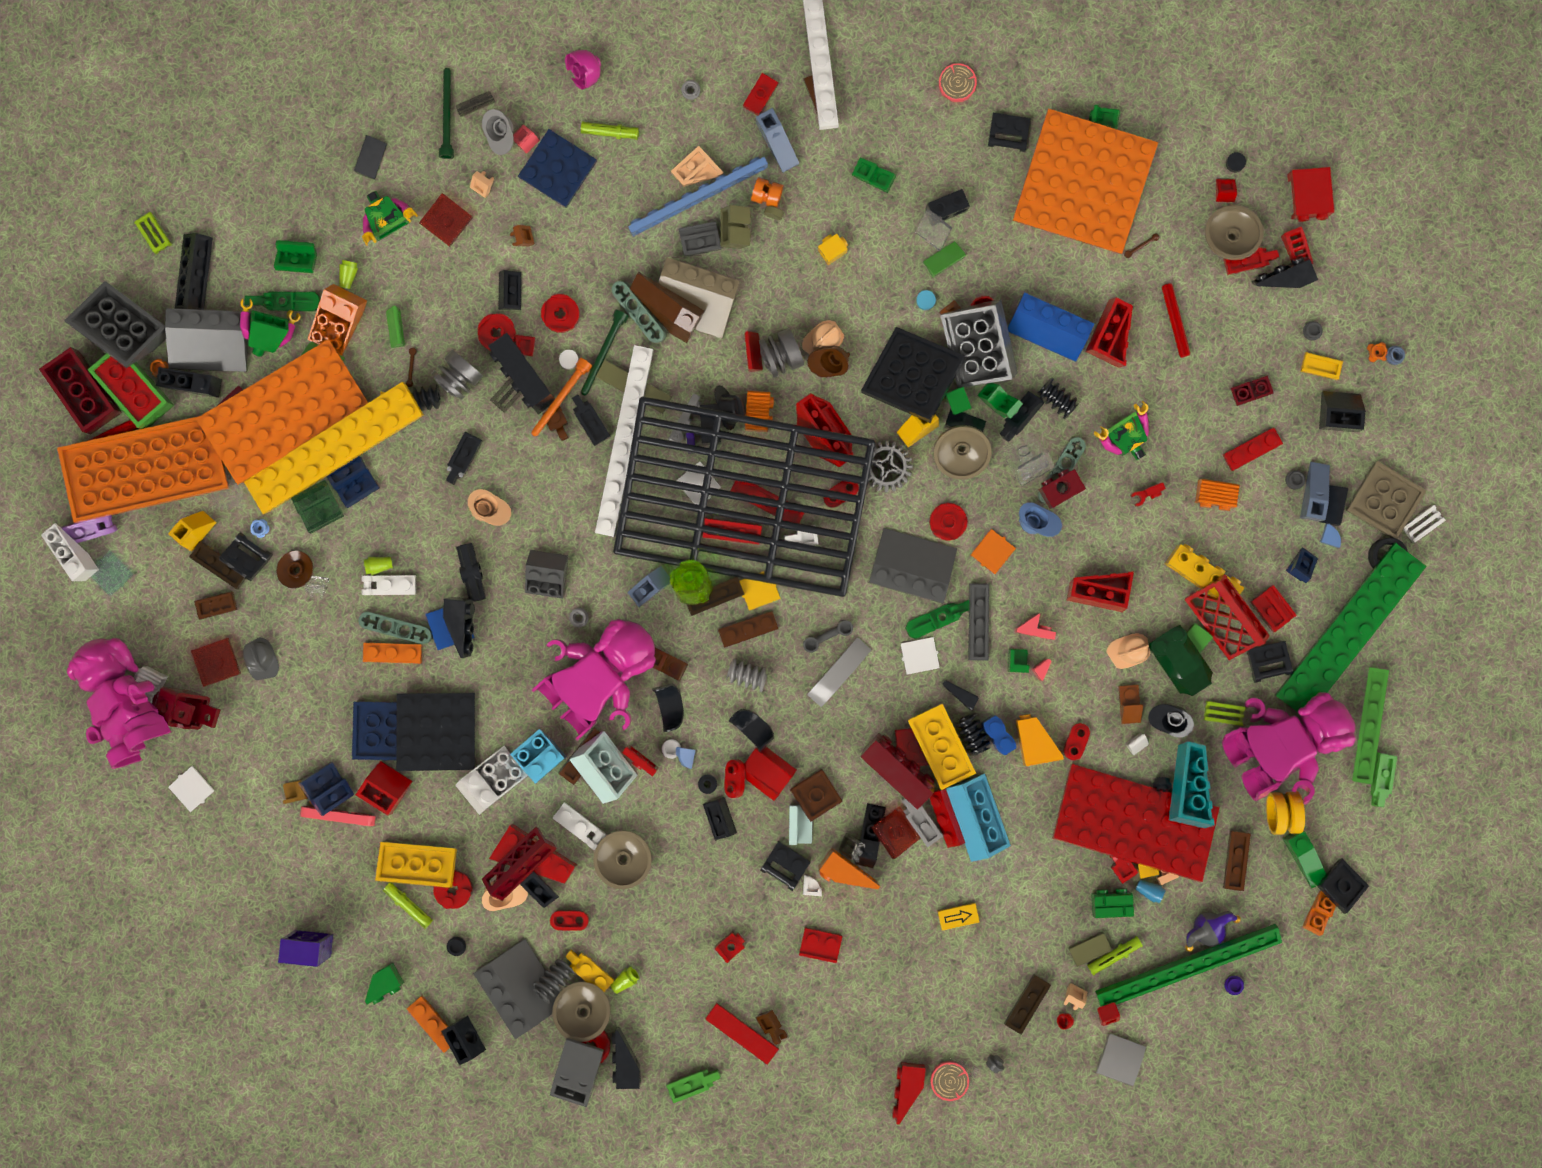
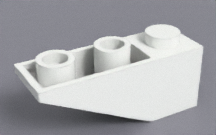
(70, 555)

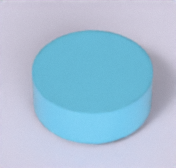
(925, 300)

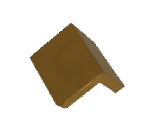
(293, 792)

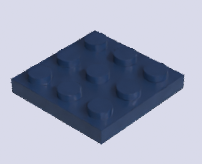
(557, 168)
(374, 731)

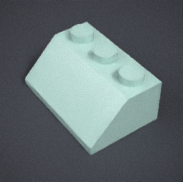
(603, 767)

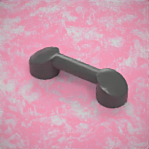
(843, 627)

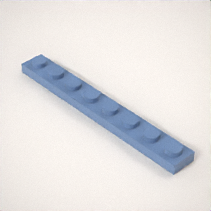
(690, 199)

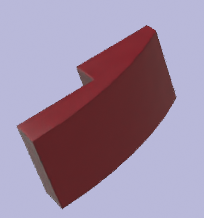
(1252, 390)

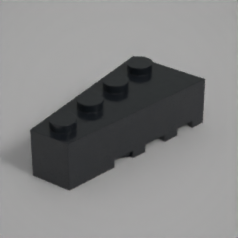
(522, 373)

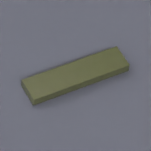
(617, 378)

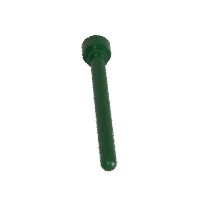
(446, 150)
(619, 318)

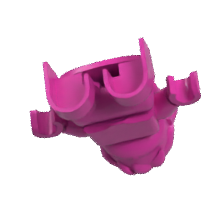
(597, 675)
(119, 703)
(1289, 743)

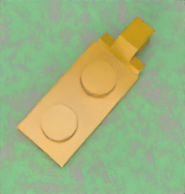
(589, 970)

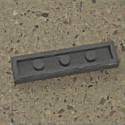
(978, 622)

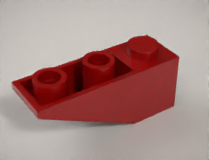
(911, 1083)

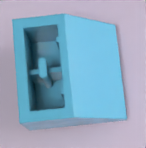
(538, 755)

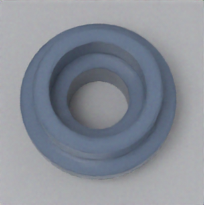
(1400, 355)

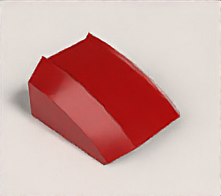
(768, 772)

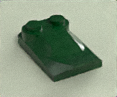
(1181, 661)

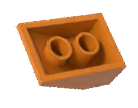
(843, 871)

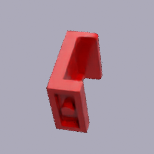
(1311, 193)

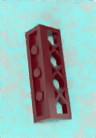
(519, 868)

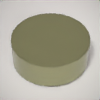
(773, 212)

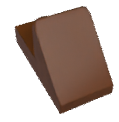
(1130, 704)

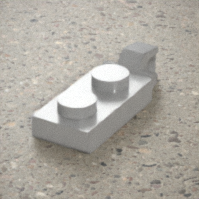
(676, 435)
(922, 823)

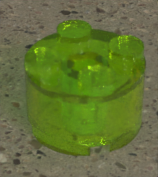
(691, 582)

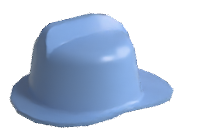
(1039, 520)

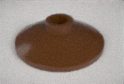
(287, 569)

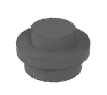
(1312, 330)
(1295, 479)
(995, 1063)

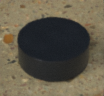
(1235, 162)

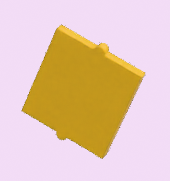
(758, 593)

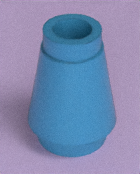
(1151, 891)

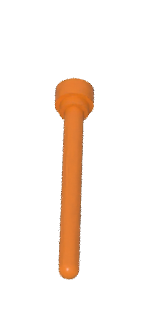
(582, 367)

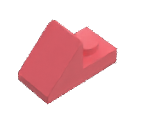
(1030, 628)

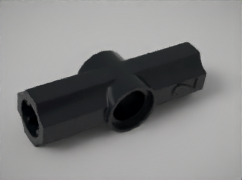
(470, 572)

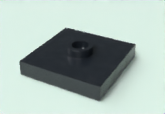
(1343, 886)

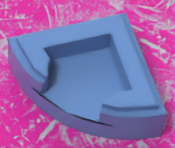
(1331, 536)
(685, 756)

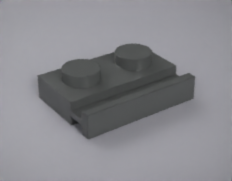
(700, 239)

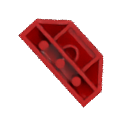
(821, 415)

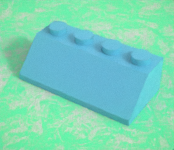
(978, 818)

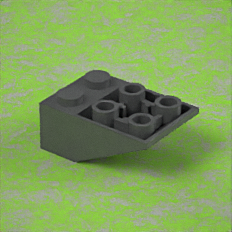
(576, 1072)

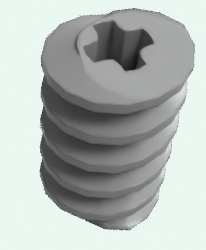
(747, 675)

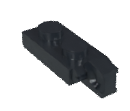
(590, 421)
(1016, 424)
(462, 457)

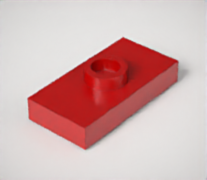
(760, 94)

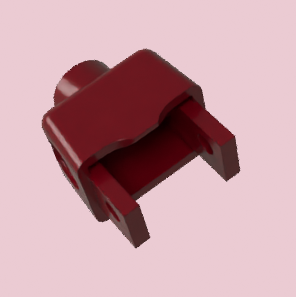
(185, 708)

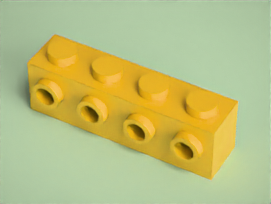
(1197, 569)

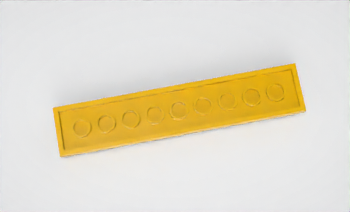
(334, 448)

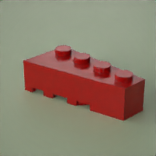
(553, 867)

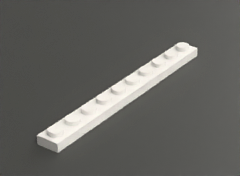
(621, 449)

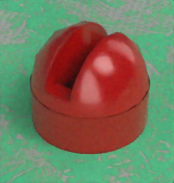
(1065, 1021)

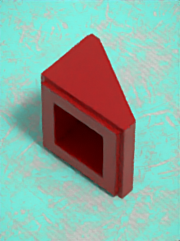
(1226, 190)
(1108, 1014)

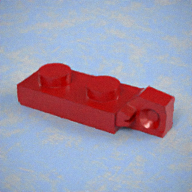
(1255, 261)

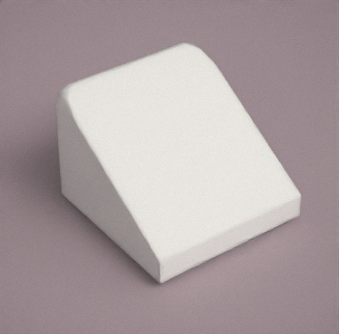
(1137, 743)

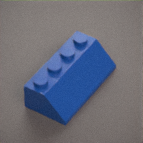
(1050, 327)

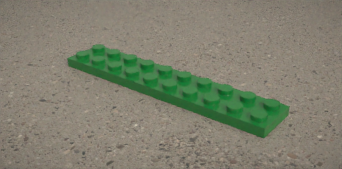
(1352, 627)

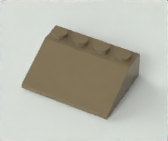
(704, 289)

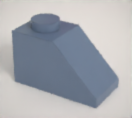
(649, 586)

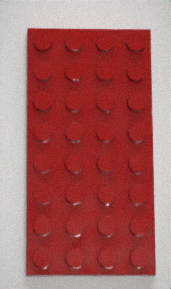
(1130, 824)

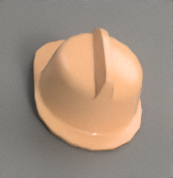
(823, 336)
(488, 507)
(1129, 650)
(515, 898)

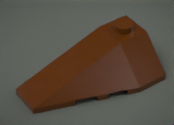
(670, 309)

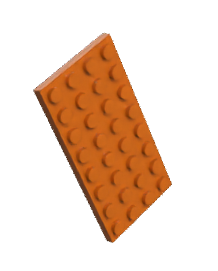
(282, 411)
(140, 469)

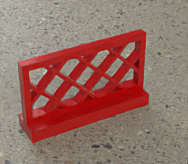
(1241, 613)

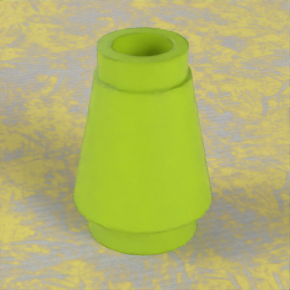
(347, 273)
(377, 564)
(626, 979)

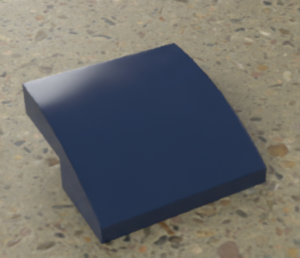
(353, 482)
(326, 788)

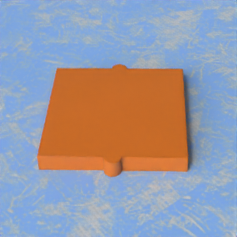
(993, 551)

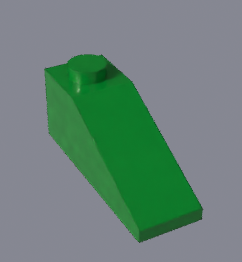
(1305, 857)

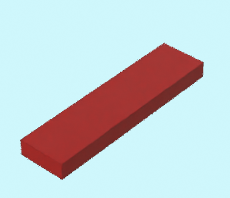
(753, 489)
(742, 1033)

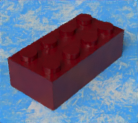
(80, 391)
(898, 770)

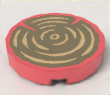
(957, 82)
(949, 1081)

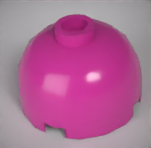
(584, 67)

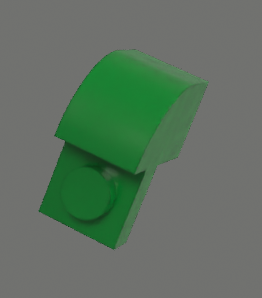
(999, 400)

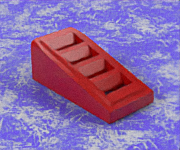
(1286, 238)

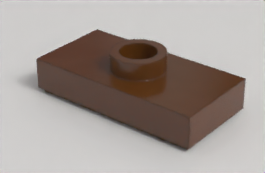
(215, 605)

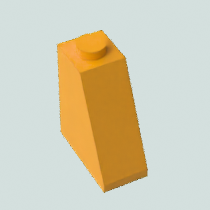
(1035, 742)

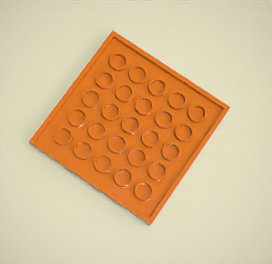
(1085, 181)

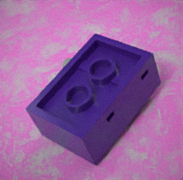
(305, 948)

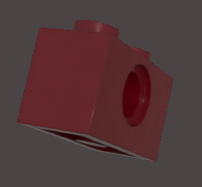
(1069, 479)

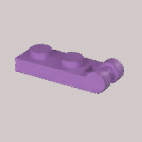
(89, 529)

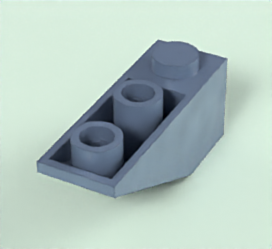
(777, 140)
(1316, 493)

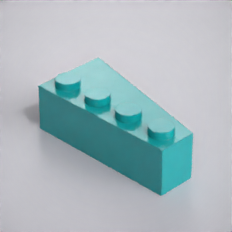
(1191, 787)

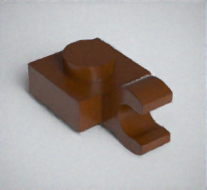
(557, 422)
(771, 1025)

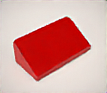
(753, 351)

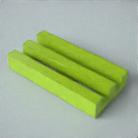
(162, 246)
(1240, 716)

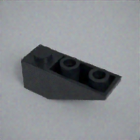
(1293, 275)
(189, 382)
(459, 620)
(870, 852)
(627, 1066)

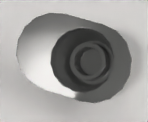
(260, 659)

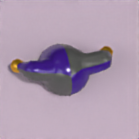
(1210, 928)

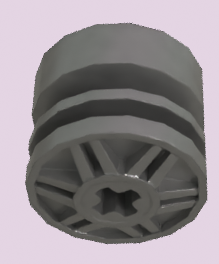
(781, 353)
(456, 375)

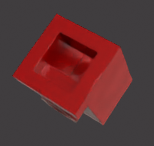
(723, 950)

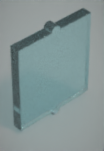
(111, 573)

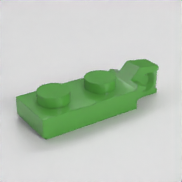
(1383, 778)
(692, 1084)

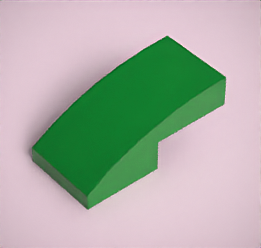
(873, 175)

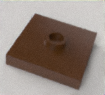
(816, 795)

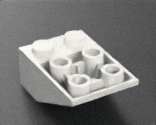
(491, 780)

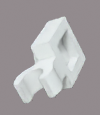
(803, 537)

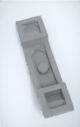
(839, 672)

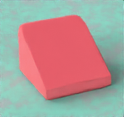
(525, 138)
(1041, 669)

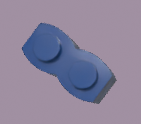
(1001, 739)

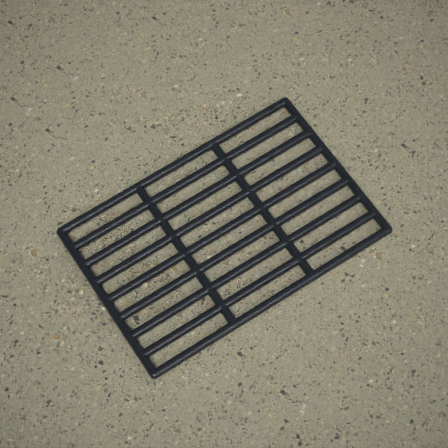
(780, 504)

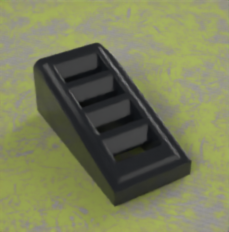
(966, 698)

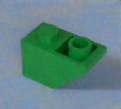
(383, 982)

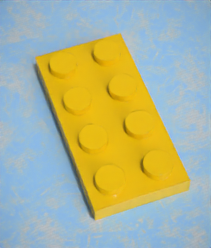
(941, 746)
(416, 864)

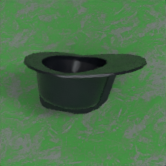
(728, 403)
(1171, 720)

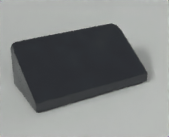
(370, 157)
(509, 290)
(964, 419)
(1336, 505)
(720, 818)
(539, 890)

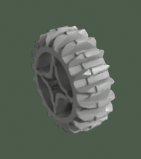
(895, 469)

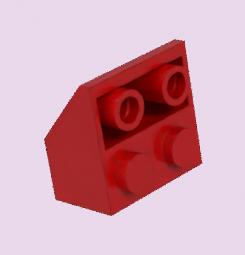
(384, 788)

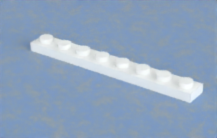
(820, 64)

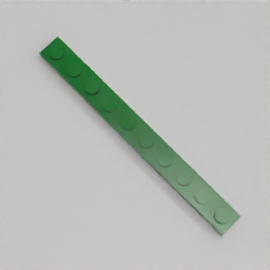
(1189, 966)

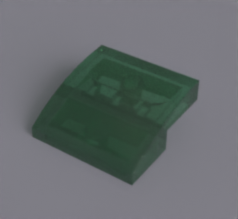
(317, 506)

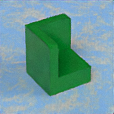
(958, 401)
(1018, 660)

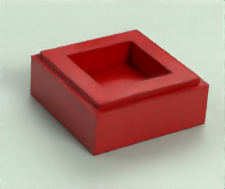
(525, 344)

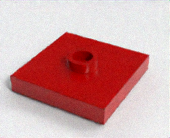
(640, 760)

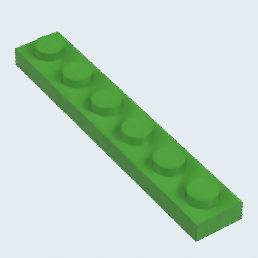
(1370, 725)

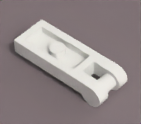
(390, 585)
(578, 825)

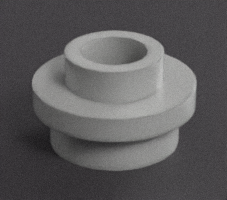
(690, 84)
(572, 617)

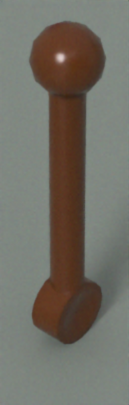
(1128, 254)
(412, 351)

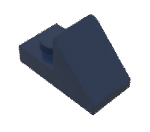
(1302, 565)

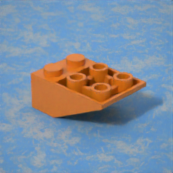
(336, 317)

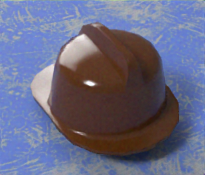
(829, 362)

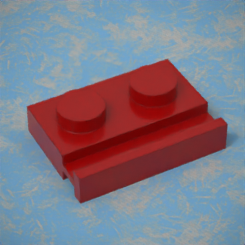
(1273, 608)
(820, 945)

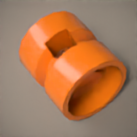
(767, 192)

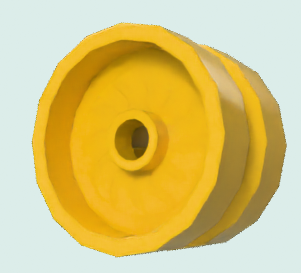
(1285, 812)

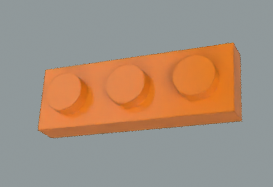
(392, 653)
(429, 1021)

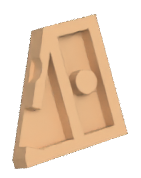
(696, 168)

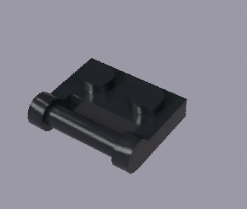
(1009, 126)
(241, 561)
(1268, 655)
(789, 860)

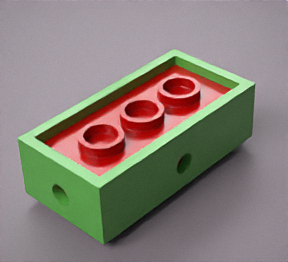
(131, 390)

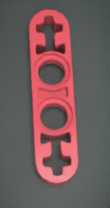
(339, 816)

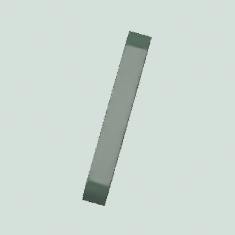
(638, 312)
(1058, 466)
(395, 629)

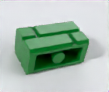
(1112, 904)

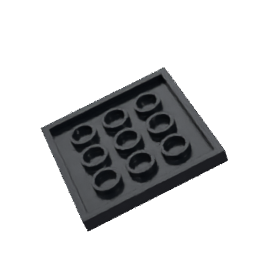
(913, 374)
(435, 731)

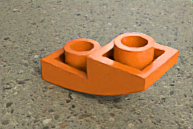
(1319, 914)

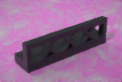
(194, 273)

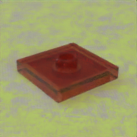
(445, 220)
(216, 662)
(895, 832)

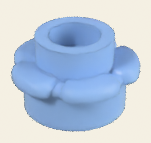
(256, 524)

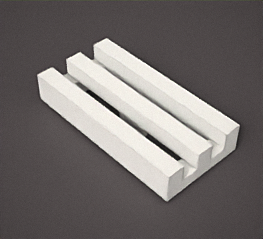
(1436, 514)

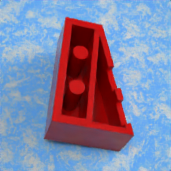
(1111, 333)
(1102, 591)

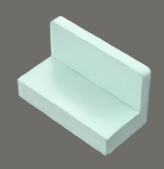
(799, 826)

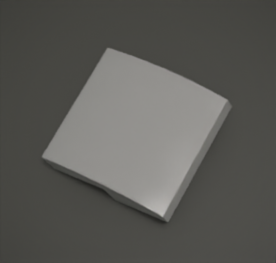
(1120, 1059)

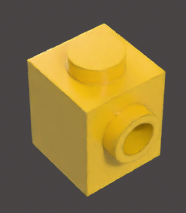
(832, 248)

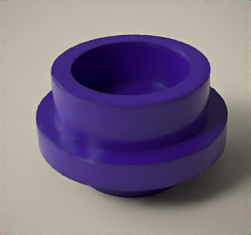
(1234, 985)

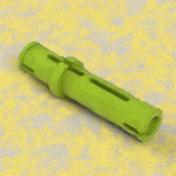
(610, 130)
(406, 904)
(1135, 944)

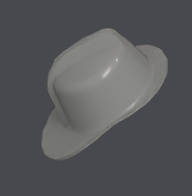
(498, 131)

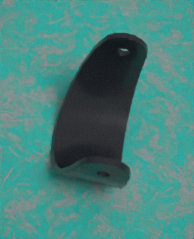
(670, 706)
(753, 728)

